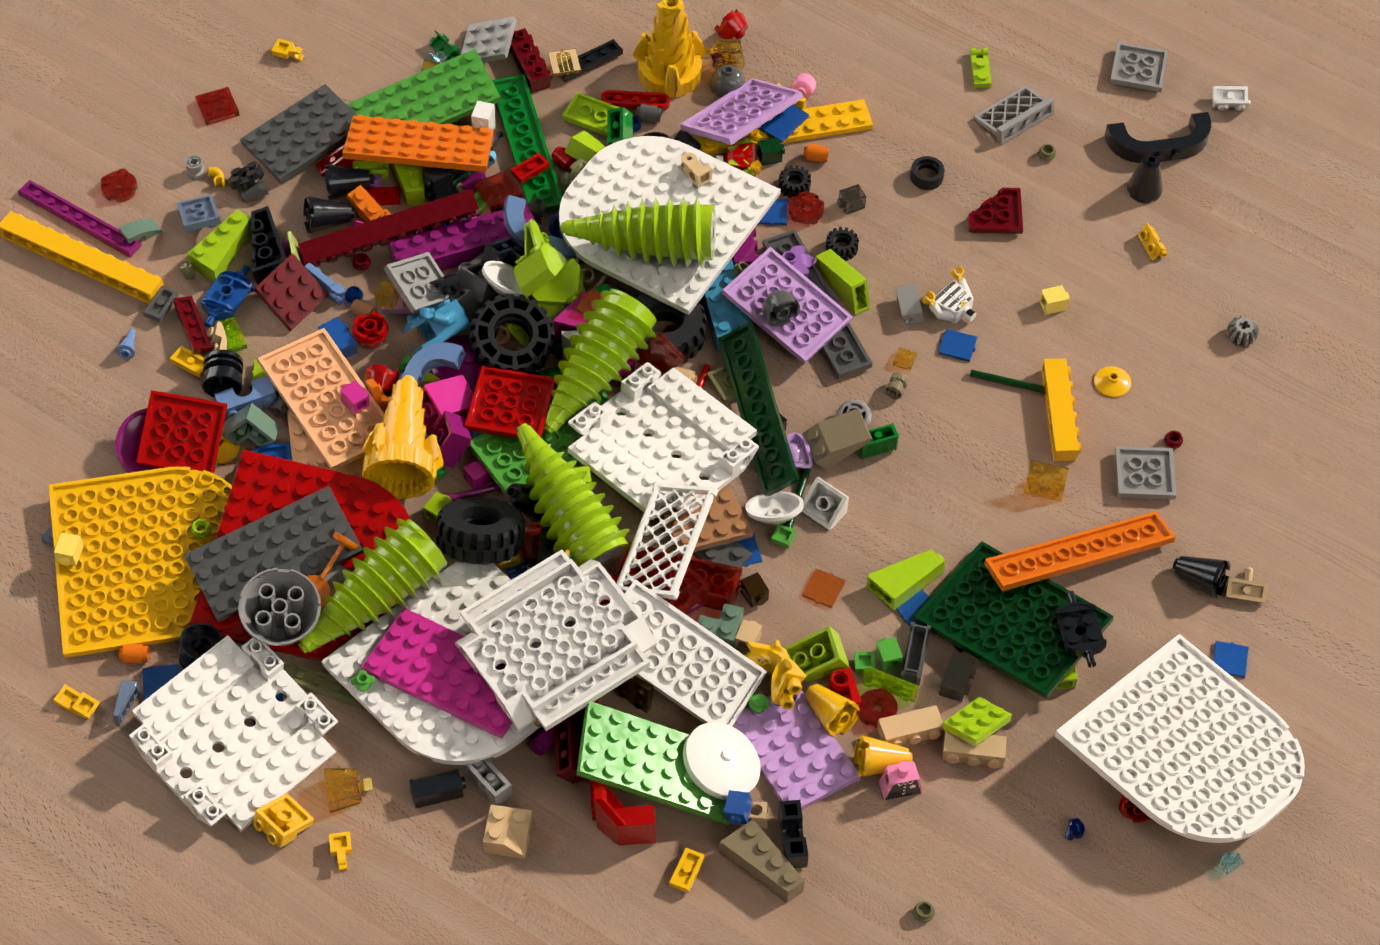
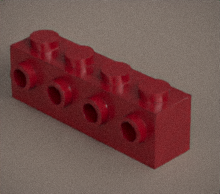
(529, 61)

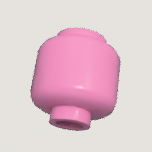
(804, 83)

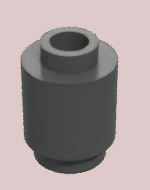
(649, 113)

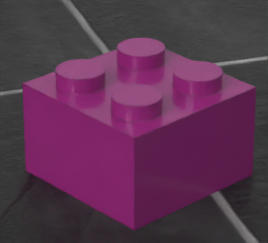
(451, 437)

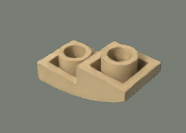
(217, 337)

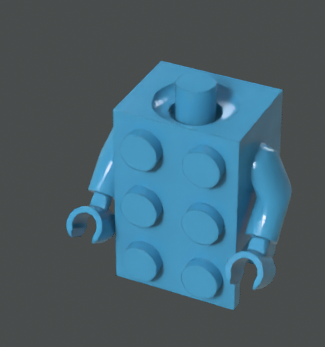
(438, 323)

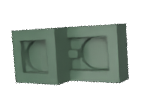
(141, 228)

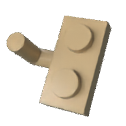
(1246, 588)

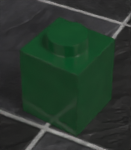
(770, 151)

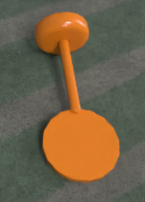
(319, 581)

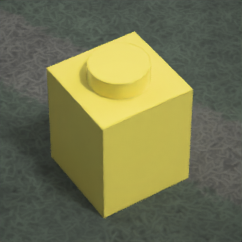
(1054, 299)
(68, 549)

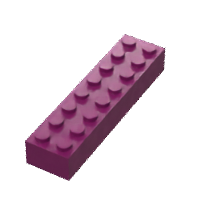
(455, 242)

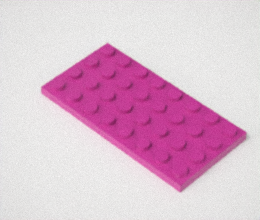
(427, 664)

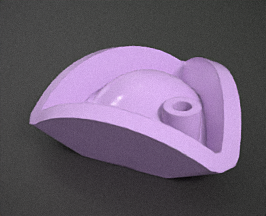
(800, 450)

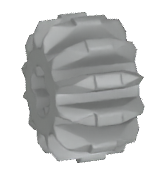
(1243, 330)

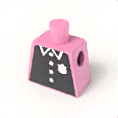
(900, 781)

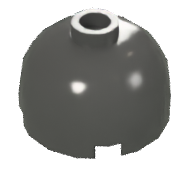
(726, 79)
(780, 307)

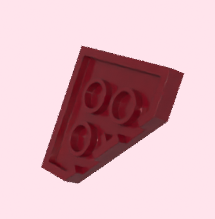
(998, 214)

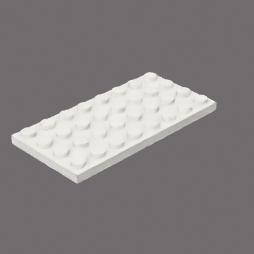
(693, 663)

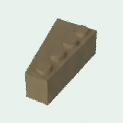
(763, 860)

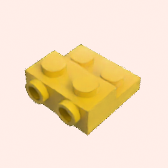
(282, 820)

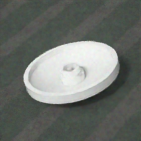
(721, 760)

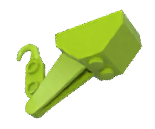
(540, 260)
(554, 296)

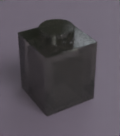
(851, 199)

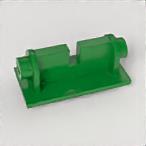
(441, 42)

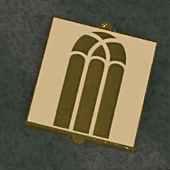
(564, 62)

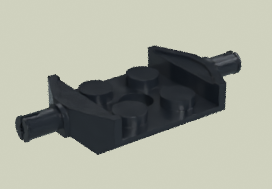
(1082, 617)

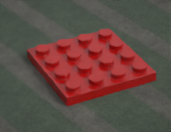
(508, 400)
(181, 432)

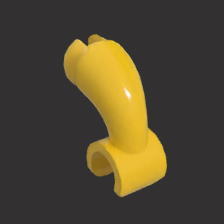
(218, 174)

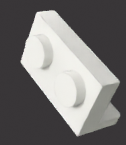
(1230, 97)

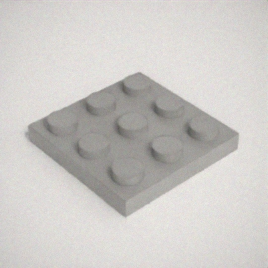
(490, 38)
(1139, 67)
(415, 281)
(1145, 472)

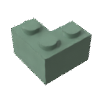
(251, 424)
(728, 624)

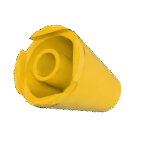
(832, 709)
(875, 755)

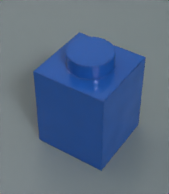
(738, 807)

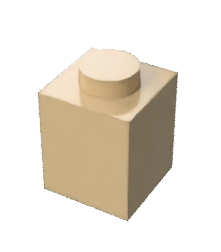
(747, 632)

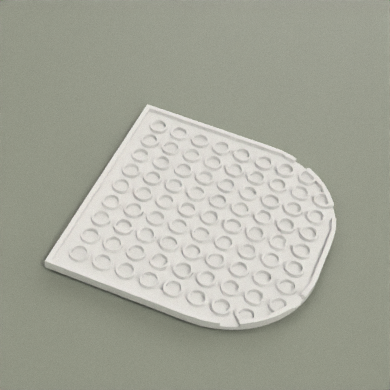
(650, 170)
(411, 721)
(1190, 747)

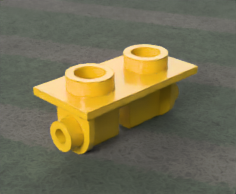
(1151, 242)

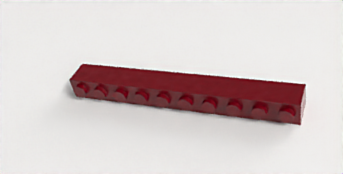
(388, 228)

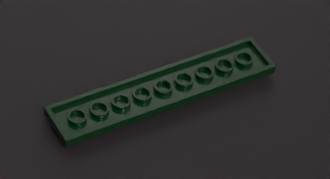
(759, 408)

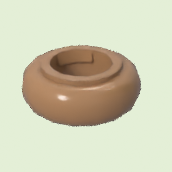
(506, 339)

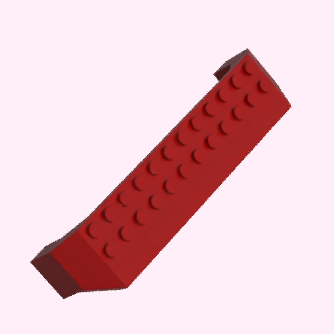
(621, 823)

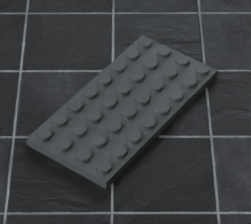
(287, 539)

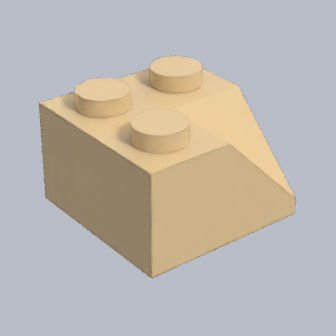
(507, 831)

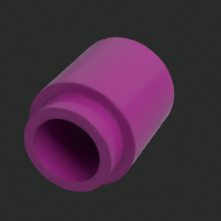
(543, 741)

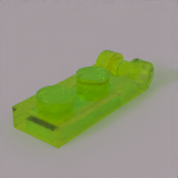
(894, 685)

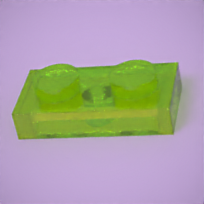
(234, 336)

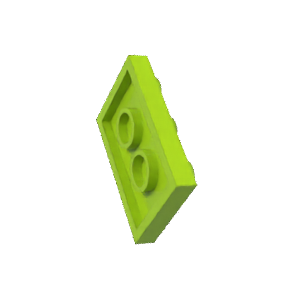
(588, 113)
(977, 721)

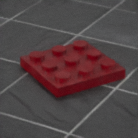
(290, 292)

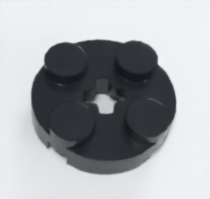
(245, 177)

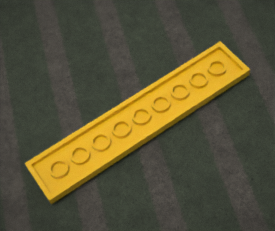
(822, 122)

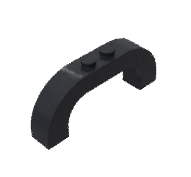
(1165, 149)

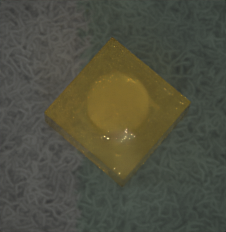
(904, 358)

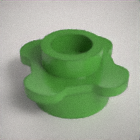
(363, 685)

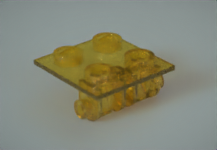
(1046, 480)

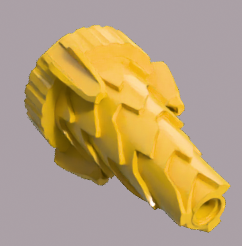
(670, 56)
(397, 447)

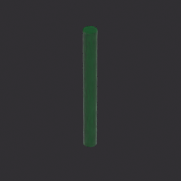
(1006, 381)
(800, 491)

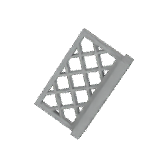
(1021, 120)

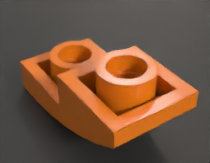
(377, 393)

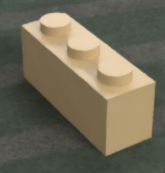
(911, 726)
(988, 753)

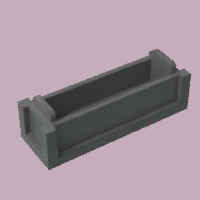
(915, 653)

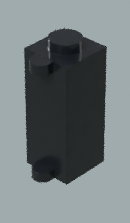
(437, 788)

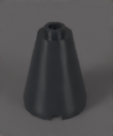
(343, 180)
(1146, 180)
(325, 214)
(518, 496)
(1203, 573)

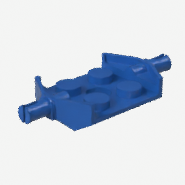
(223, 306)

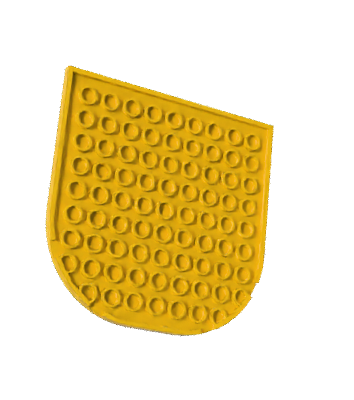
(132, 562)

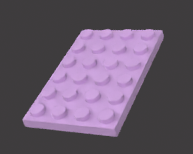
(741, 111)
(818, 317)
(797, 752)

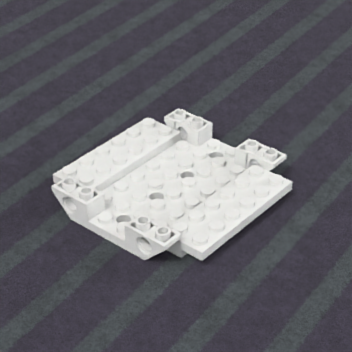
(682, 423)
(572, 662)
(208, 708)

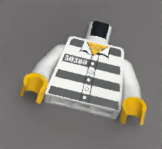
(953, 301)

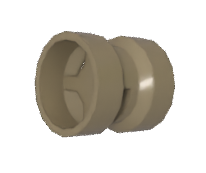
(897, 384)

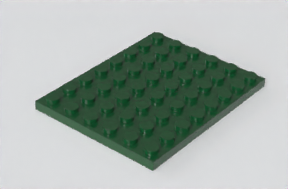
(1006, 628)

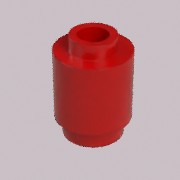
(562, 159)

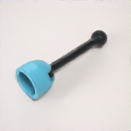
(492, 159)

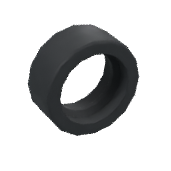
(930, 163)

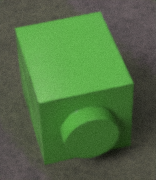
(888, 654)

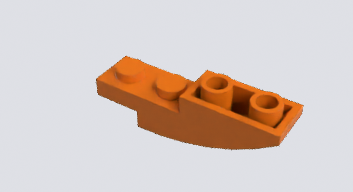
(367, 207)

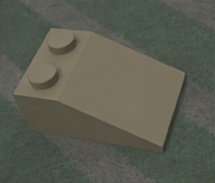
(837, 438)

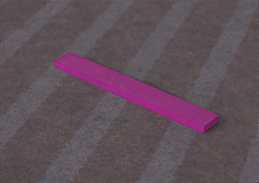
(78, 217)

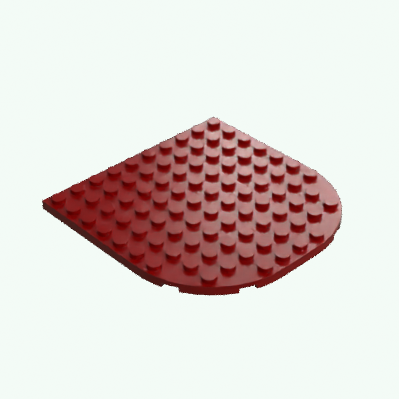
(271, 483)

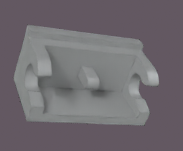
(910, 304)

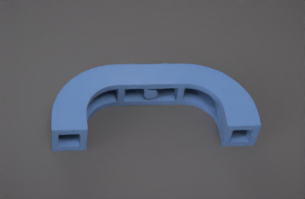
(514, 221)
(431, 357)

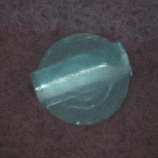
(439, 56)
(1231, 861)

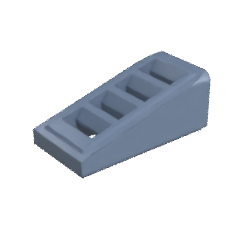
(126, 696)

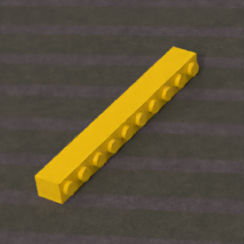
(80, 257)

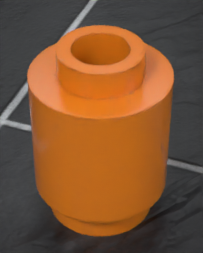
(816, 153)
(134, 654)

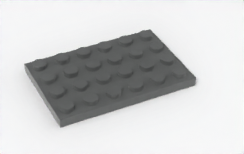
(300, 133)

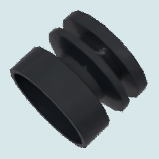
(222, 371)
(196, 641)

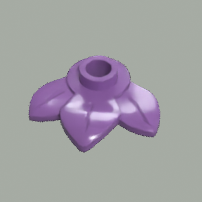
(799, 259)

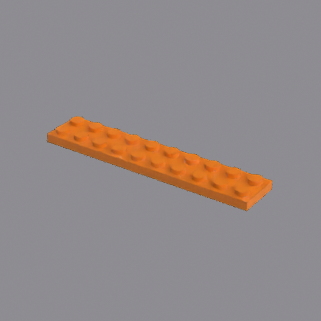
(1079, 551)

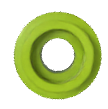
(198, 524)

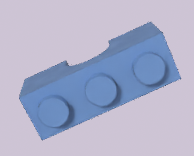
(262, 396)

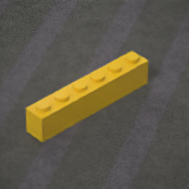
(1060, 410)

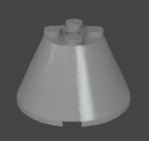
(279, 606)

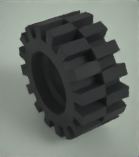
(794, 174)
(843, 236)

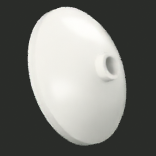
(501, 278)
(774, 508)

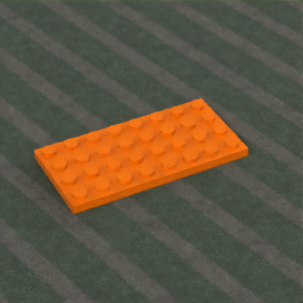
(418, 143)

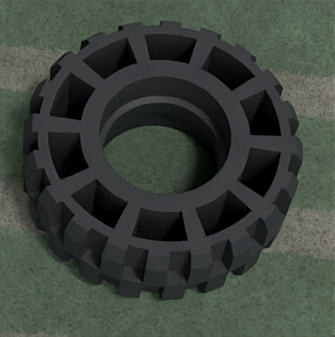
(512, 311)
(692, 328)
(480, 530)

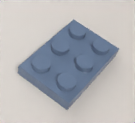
(198, 213)

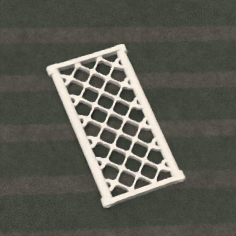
(686, 550)

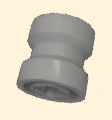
(194, 167)

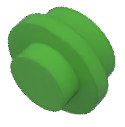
(758, 703)

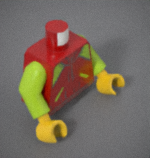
(743, 154)

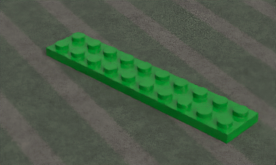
(526, 138)

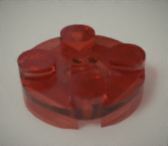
(115, 178)
(809, 216)
(876, 697)

